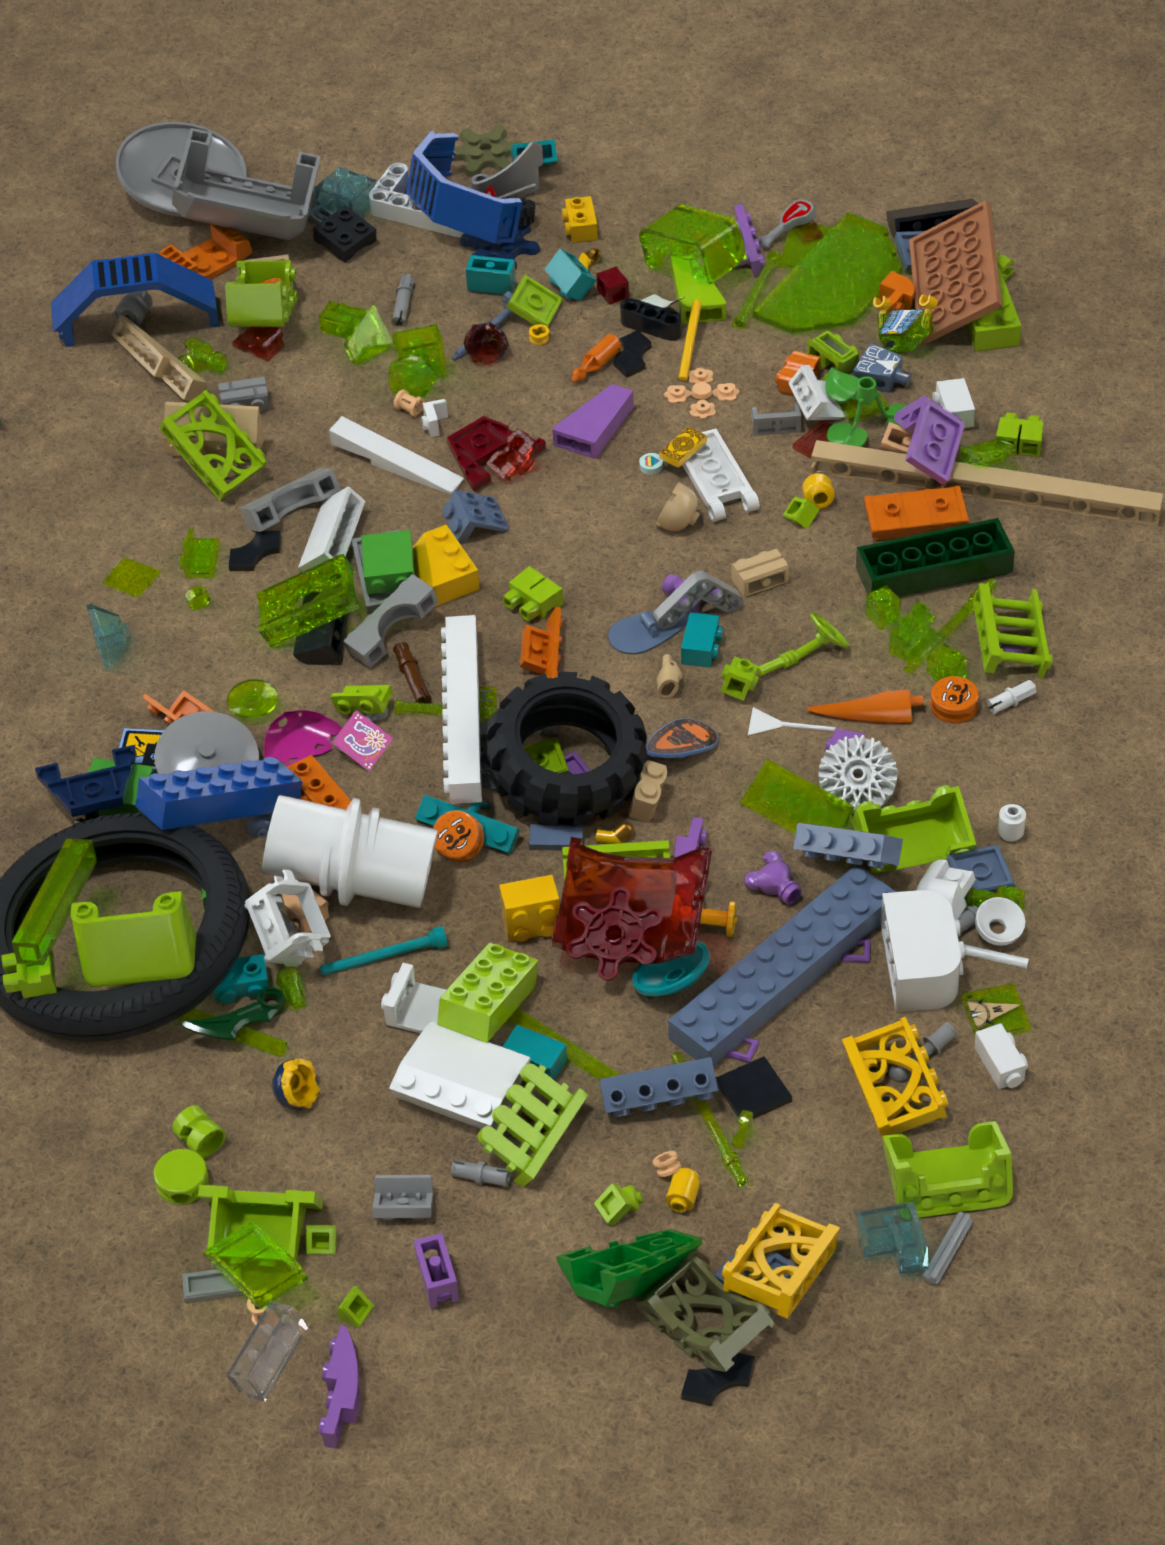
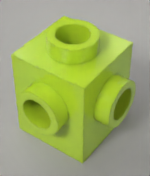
(739, 678)

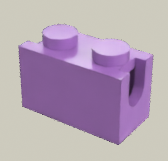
(436, 1271)

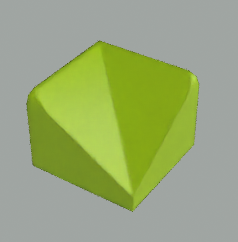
(801, 512)

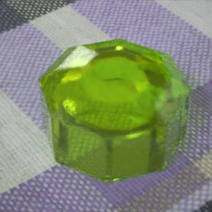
(197, 597)

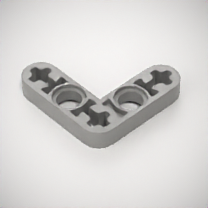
(696, 587)

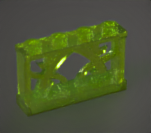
(328, 605)

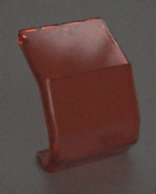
(669, 884)

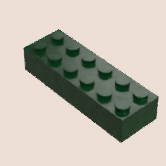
(936, 558)

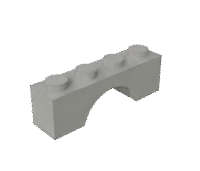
(305, 490)
(409, 600)

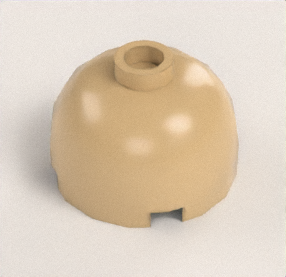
(679, 510)

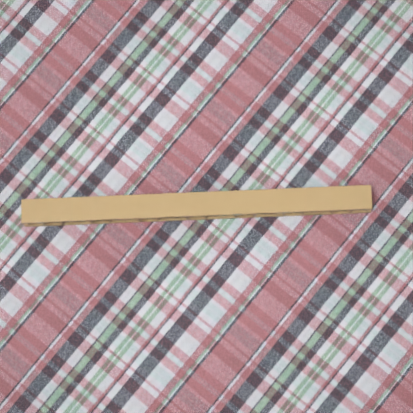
(992, 484)

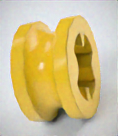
(539, 334)

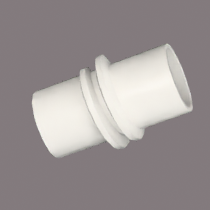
(349, 851)

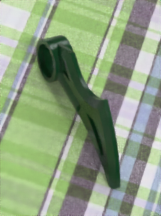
(229, 1024)

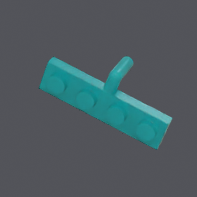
(496, 834)

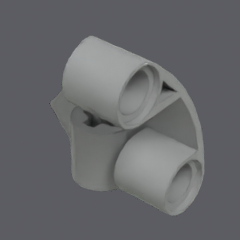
(517, 175)

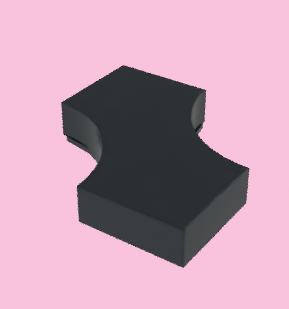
(630, 359)
(249, 555)
(705, 1384)

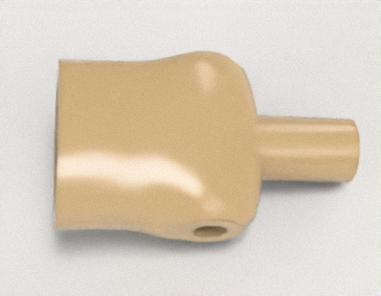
(668, 677)

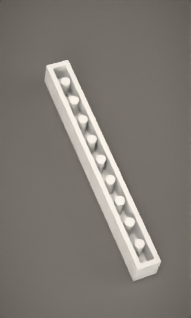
(462, 710)

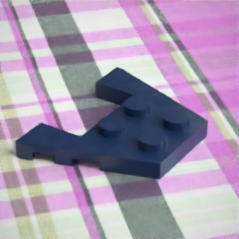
(94, 789)

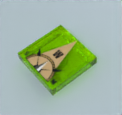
(996, 1006)

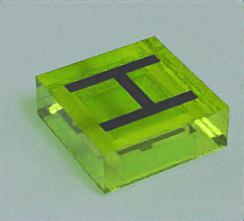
(487, 696)

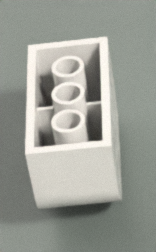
(921, 949)

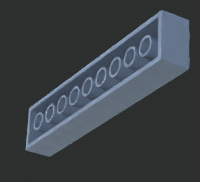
(780, 967)

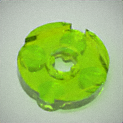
(413, 365)

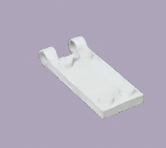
(719, 477)

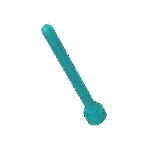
(436, 938)

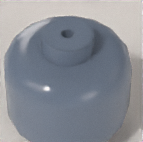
(258, 825)

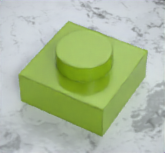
(613, 1204)

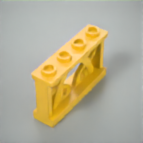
(885, 1111)
(782, 1292)

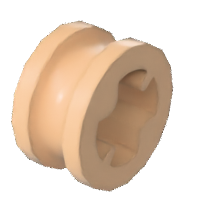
(667, 1163)

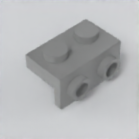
(403, 1196)

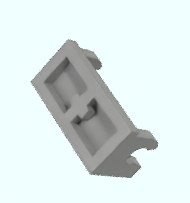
(776, 422)

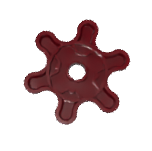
(614, 917)

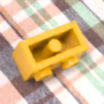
(580, 219)

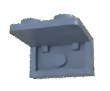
(470, 510)

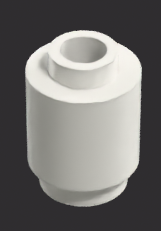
(1011, 822)

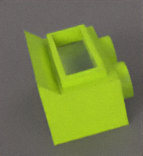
(833, 349)

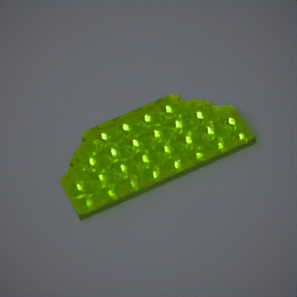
(833, 280)

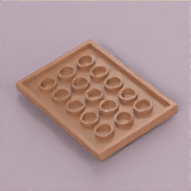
(958, 269)

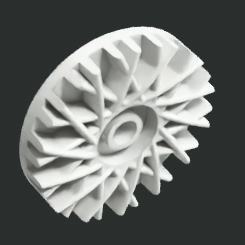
(859, 757)

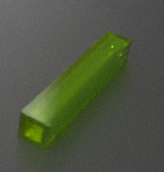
(54, 901)

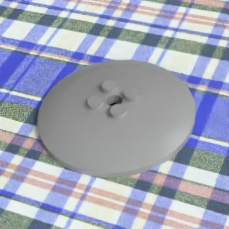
(151, 158)

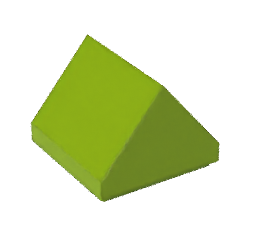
(321, 1239)
(355, 1307)

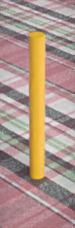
(690, 339)

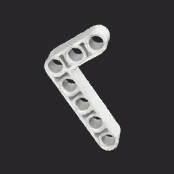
(391, 203)

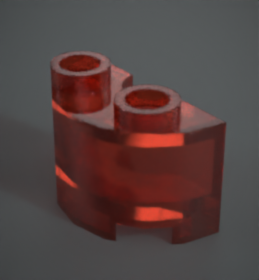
(262, 341)
(515, 458)

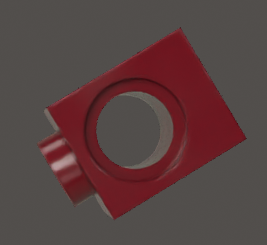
(612, 285)

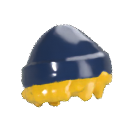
(295, 1084)

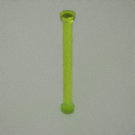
(772, 258)
(433, 708)

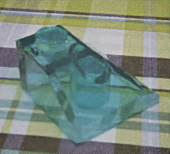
(108, 635)

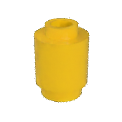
(683, 1190)

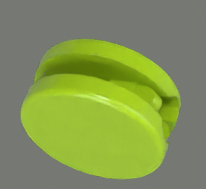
(179, 1176)

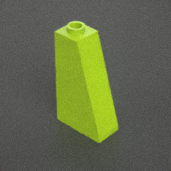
(713, 303)

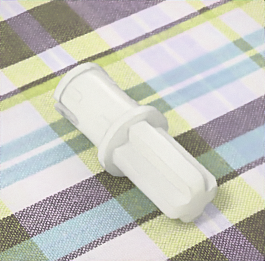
(1012, 696)

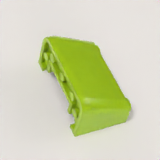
(135, 945)
(952, 1177)

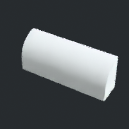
(333, 528)

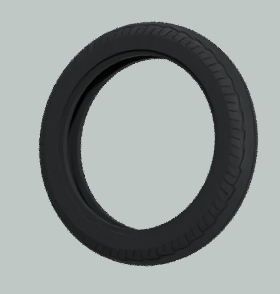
(142, 1005)

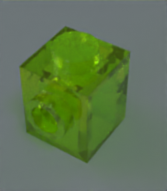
(883, 607)
(946, 663)

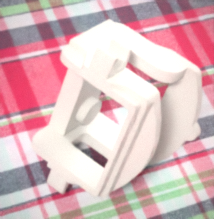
(274, 928)

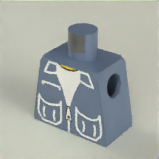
(883, 367)

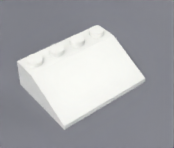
(457, 1075)

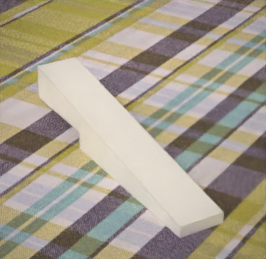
(392, 456)

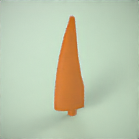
(879, 708)

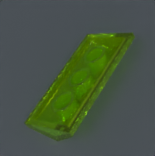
(793, 800)

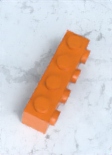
(318, 785)

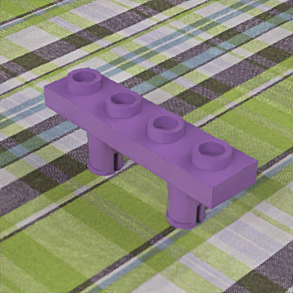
(751, 246)

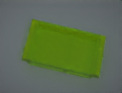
(256, 1264)

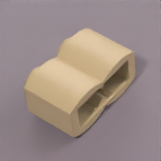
(647, 791)

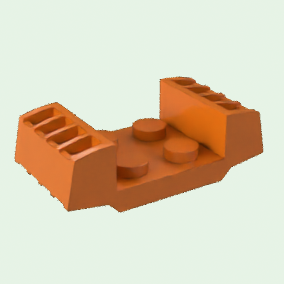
(213, 255)

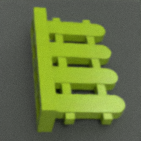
(530, 1136)

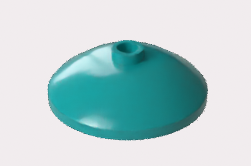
(672, 976)

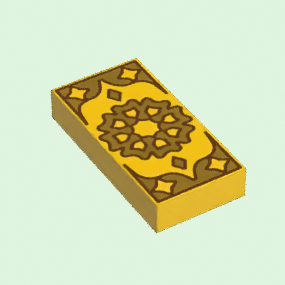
(683, 447)

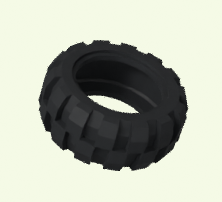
(572, 703)

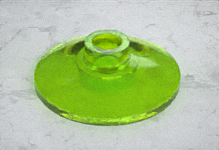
(252, 698)

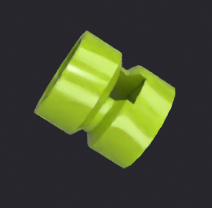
(198, 1131)

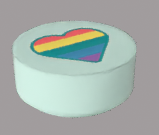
(651, 464)

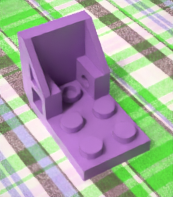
(933, 439)

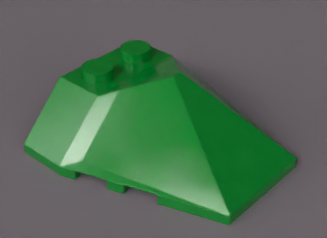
(628, 1268)

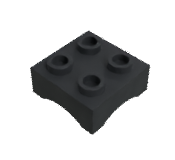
(344, 233)

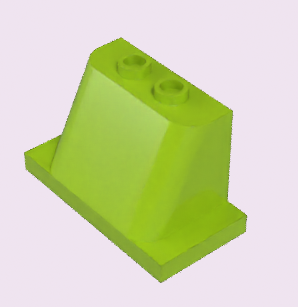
(276, 1213)

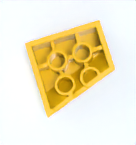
(444, 565)

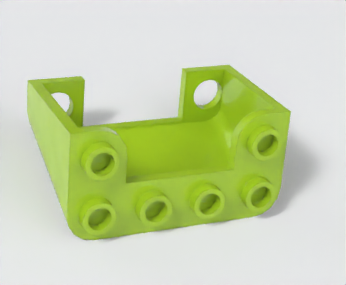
(927, 828)

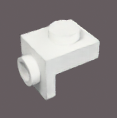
(432, 413)

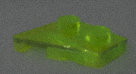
(368, 337)

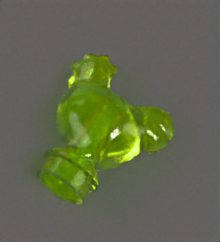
(201, 356)

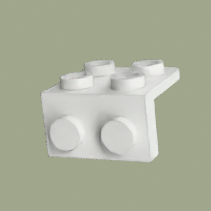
(410, 1003)

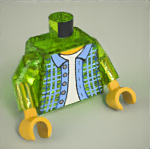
(904, 328)

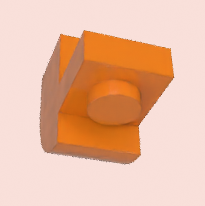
(898, 290)

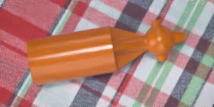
(597, 357)

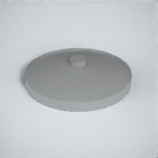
(204, 741)

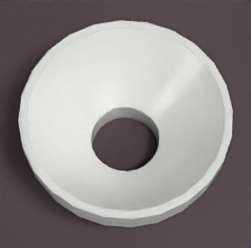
(1004, 912)

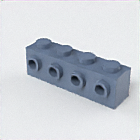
(849, 844)
(659, 1085)

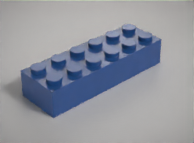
(215, 793)

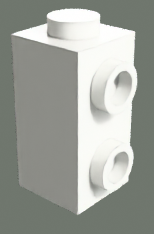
(1001, 1056)

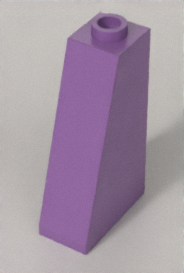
(595, 422)

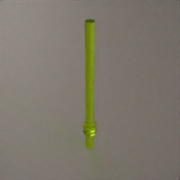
(935, 641)
(729, 1158)

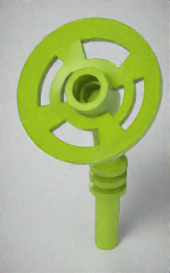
(825, 634)

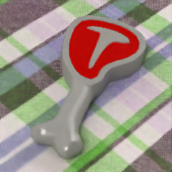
(795, 214)

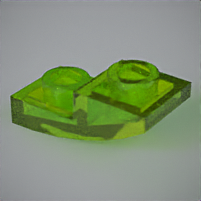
(977, 897)

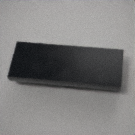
(925, 217)
(323, 643)

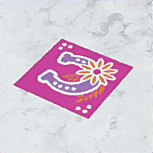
(362, 740)

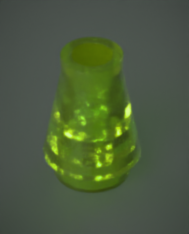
(291, 984)

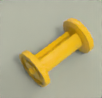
(721, 918)

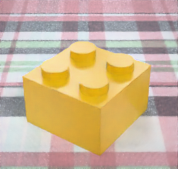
(529, 908)

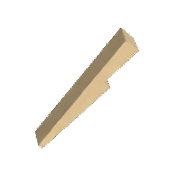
(158, 359)

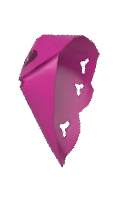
(299, 736)

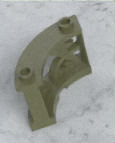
(742, 1317)

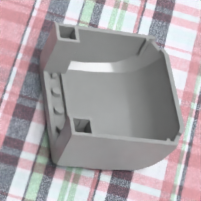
(241, 200)

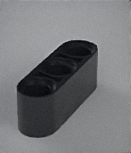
(650, 319)

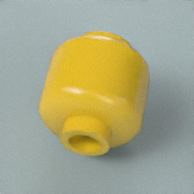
(818, 490)

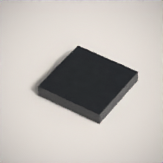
(754, 1088)

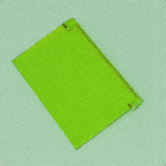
(800, 243)

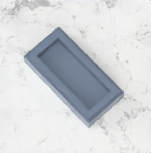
(553, 837)

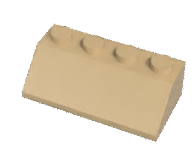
(245, 417)

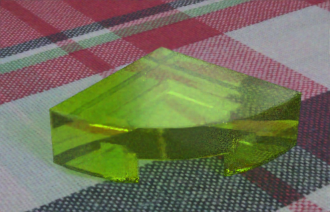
(746, 1126)

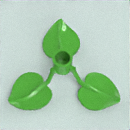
(843, 387)

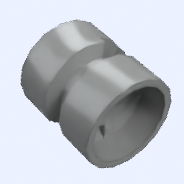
(134, 306)

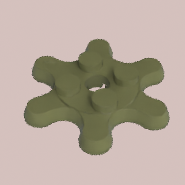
(478, 159)

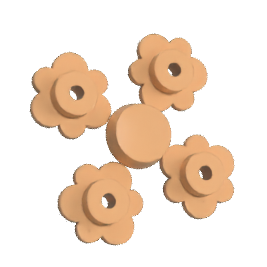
(701, 390)

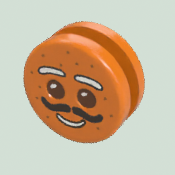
(954, 699)
(458, 836)

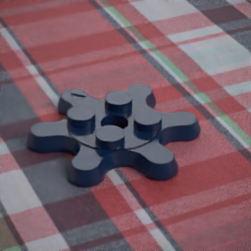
(503, 250)

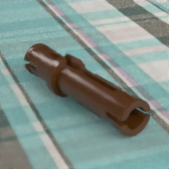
(409, 667)

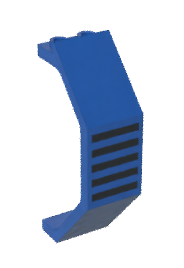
(455, 204)
(128, 276)

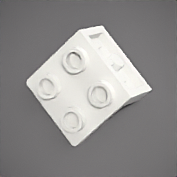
(813, 397)

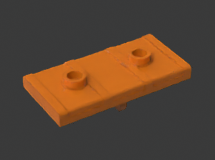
(914, 512)

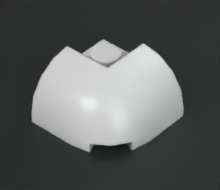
(949, 883)

